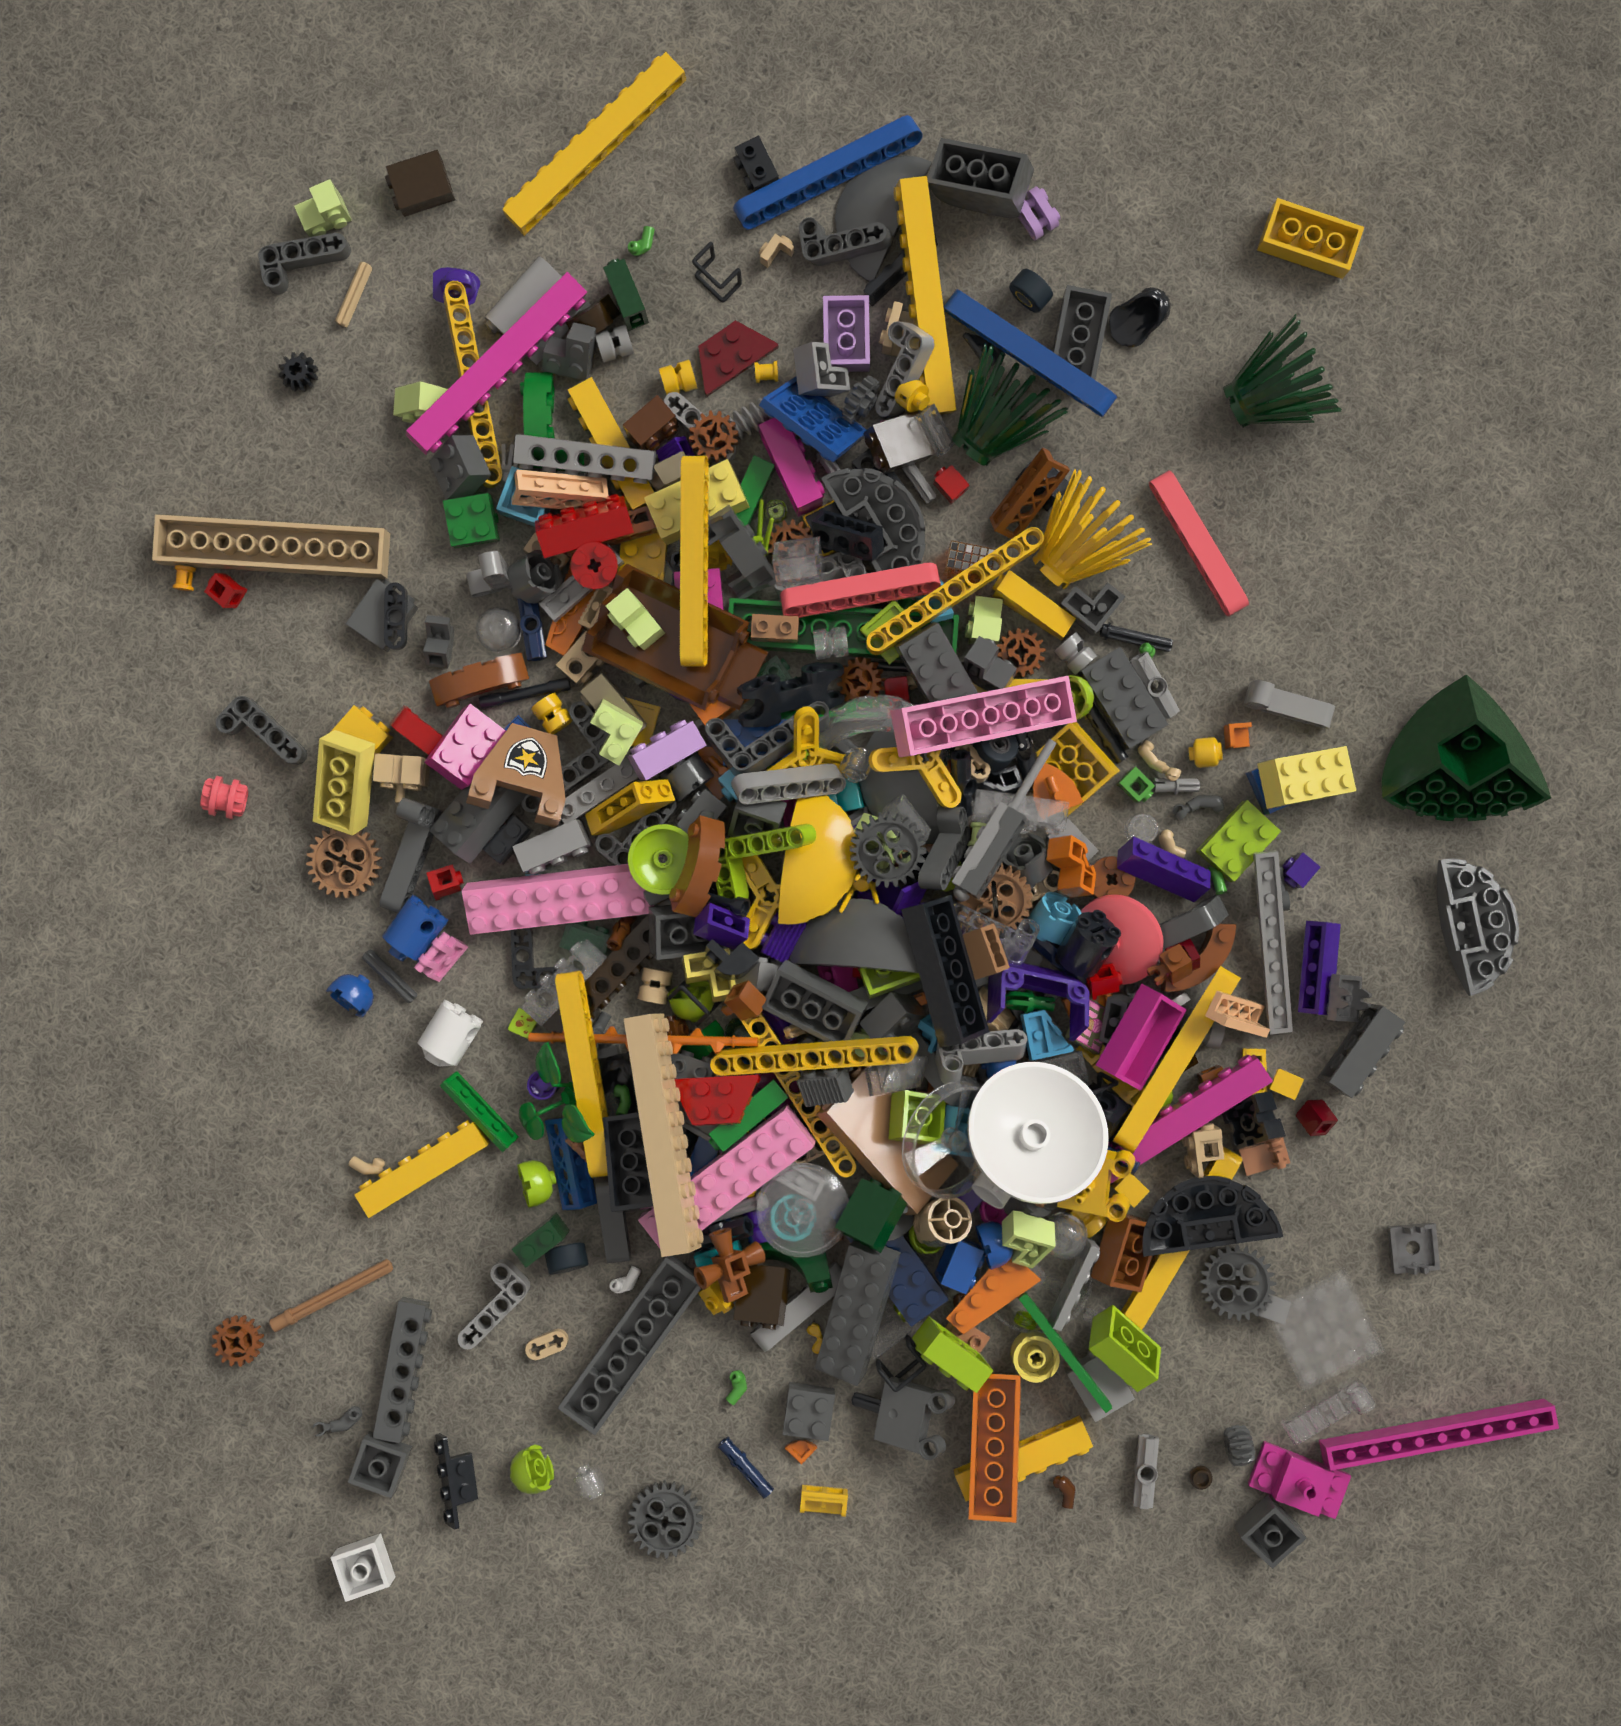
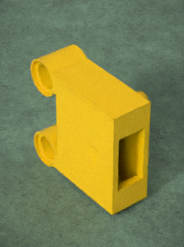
(1095, 1196)

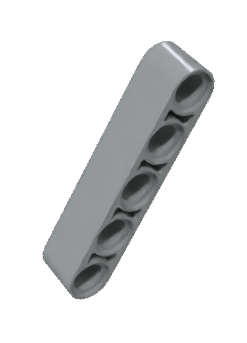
(788, 783)
(797, 1310)

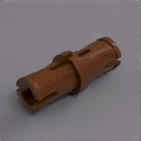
(620, 931)

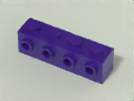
(1163, 869)
(1318, 965)

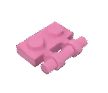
(440, 956)

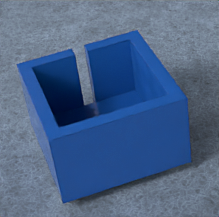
(959, 1265)

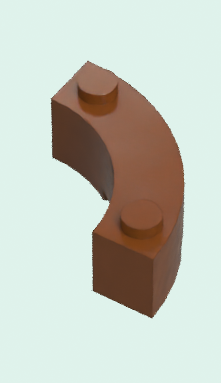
(479, 678)
(700, 866)
(1212, 956)

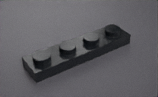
(887, 279)

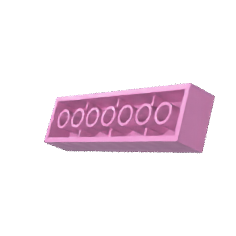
(983, 716)
(553, 899)
(744, 1167)

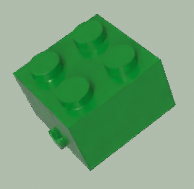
(471, 520)

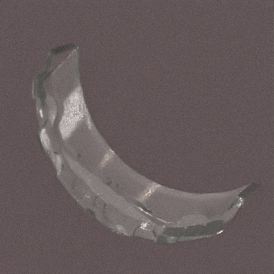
(863, 716)

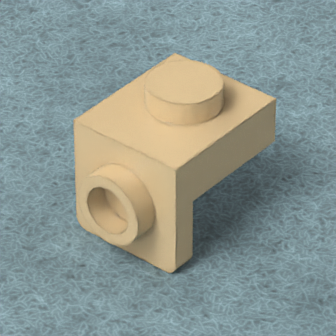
(771, 249)

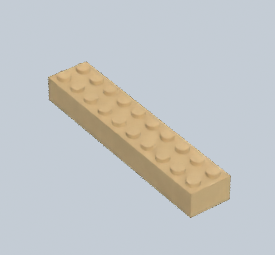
(271, 546)
(663, 1134)

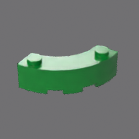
(538, 406)

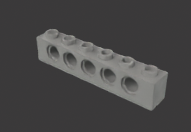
(526, 444)

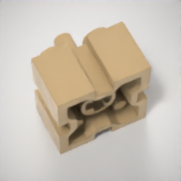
(401, 773)

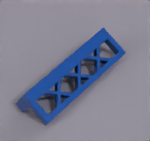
(579, 1182)

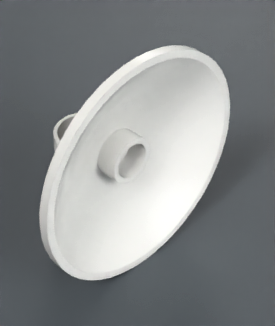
(1035, 1135)

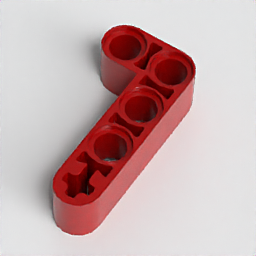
(415, 729)

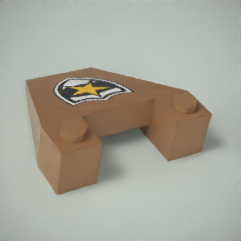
(525, 763)

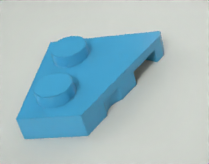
(1043, 1036)

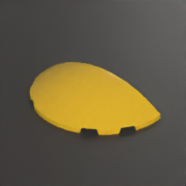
(819, 872)

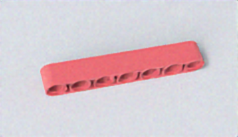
(1198, 543)
(860, 590)

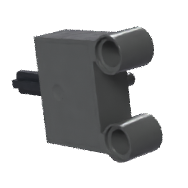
(906, 1416)

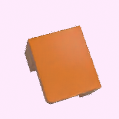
(1237, 735)

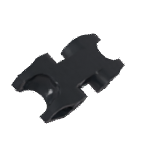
(779, 696)

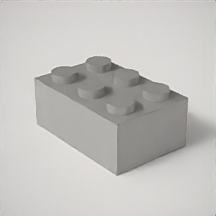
(552, 847)

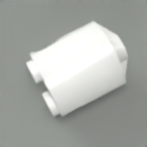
(449, 1034)

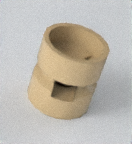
(653, 993)

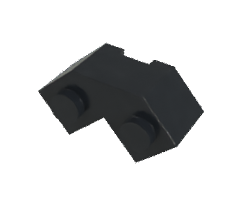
(1002, 781)

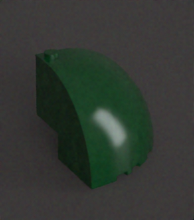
(1462, 759)

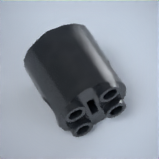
(1088, 944)

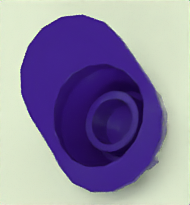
(445, 275)

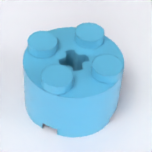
(1054, 917)

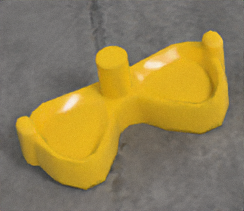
(814, 1330)

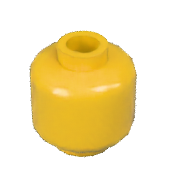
(1206, 752)

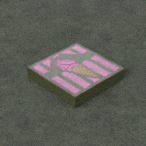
(1090, 1037)

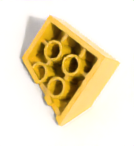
(1081, 761)

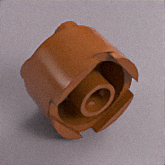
(1123, 881)

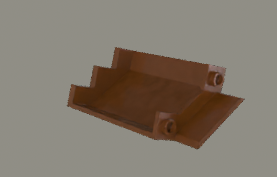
(729, 659)

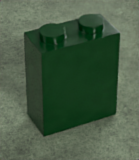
(625, 294)
(871, 1214)
(541, 1240)

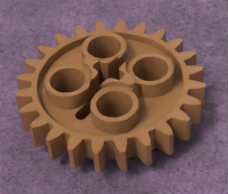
(336, 879)
(1016, 897)

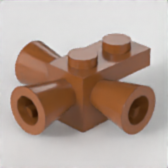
(729, 1265)

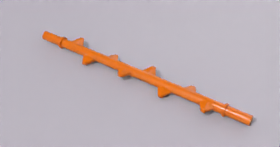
(696, 1038)

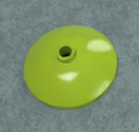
(644, 855)

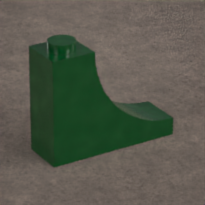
(814, 1268)

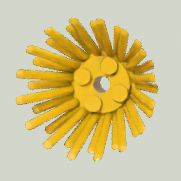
(1063, 548)

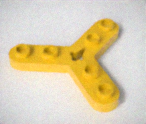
(807, 737)
(932, 771)
(761, 911)

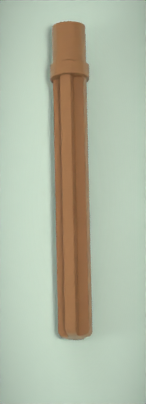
(325, 1298)

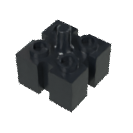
(1253, 1122)

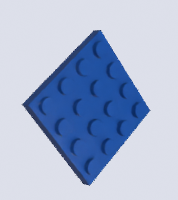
(813, 420)

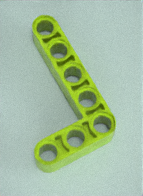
(734, 883)

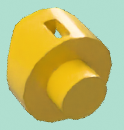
(916, 396)

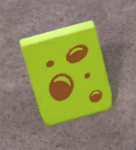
(522, 1023)

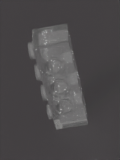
(543, 1009)

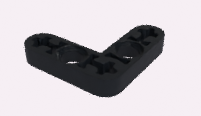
(528, 966)

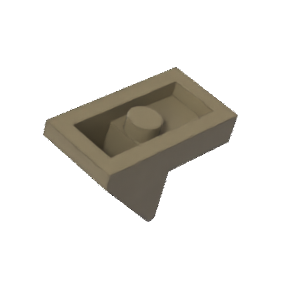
(667, 472)

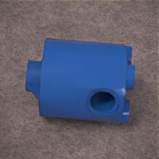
(414, 929)

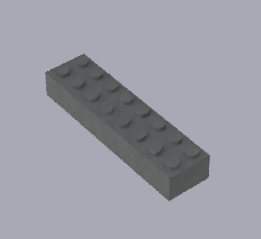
(630, 1344)

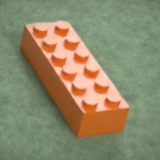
(995, 1449)

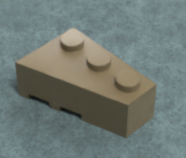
(600, 688)

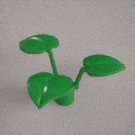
(573, 1121)

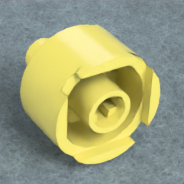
(1042, 1366)

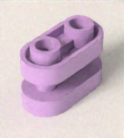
(1048, 216)

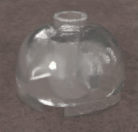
(498, 630)
(1069, 1236)

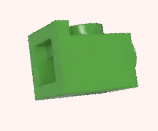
(1145, 784)

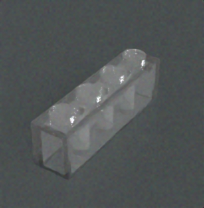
(1040, 812)

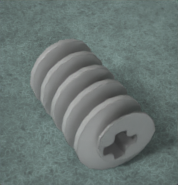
(749, 418)

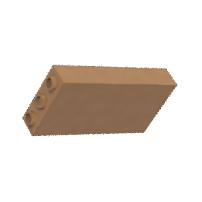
(864, 1131)

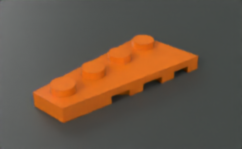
(567, 629)
(990, 1294)

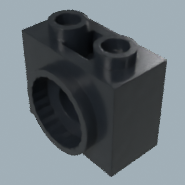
(1114, 1109)

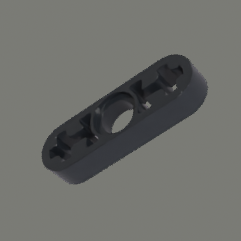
(401, 599)

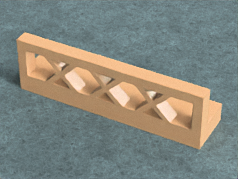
(559, 488)
(1233, 1018)

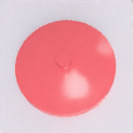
(1140, 935)

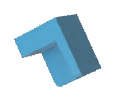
(927, 1027)

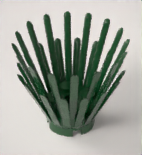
(1270, 393)
(990, 426)

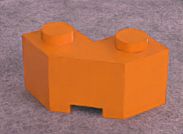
(1075, 874)

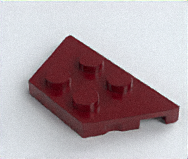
(731, 354)

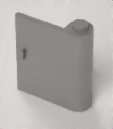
(522, 297)

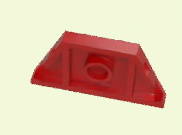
(716, 1098)

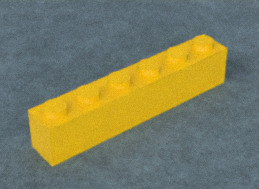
(605, 431)
(421, 1169)
(1040, 1451)

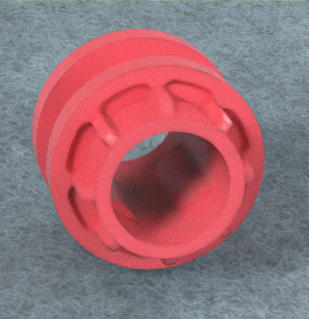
(224, 797)

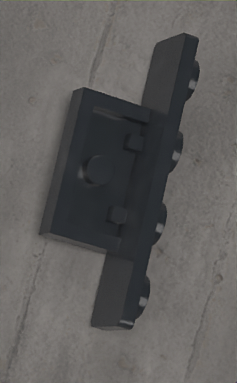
(457, 1480)

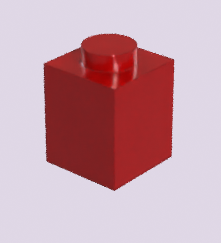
(950, 483)

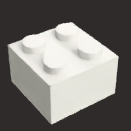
(363, 1567)

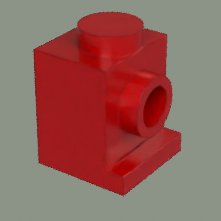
(225, 590)
(440, 876)
(1104, 982)

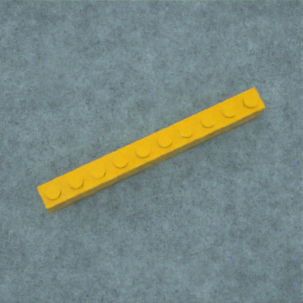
(594, 143)
(925, 286)

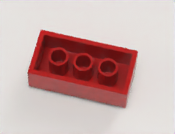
(583, 525)

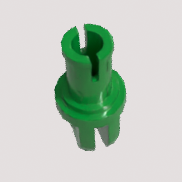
(1028, 1001)

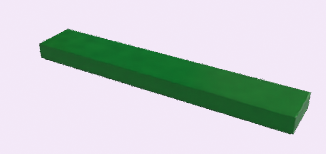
(1066, 1353)

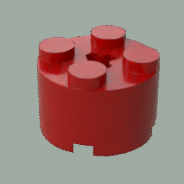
(588, 576)

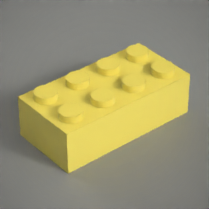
(723, 491)
(1306, 777)
(343, 782)

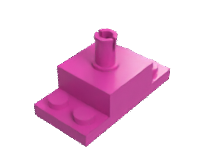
(1299, 1481)

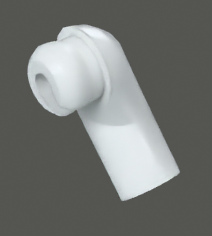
(625, 1283)

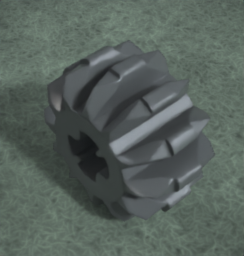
(1239, 1445)

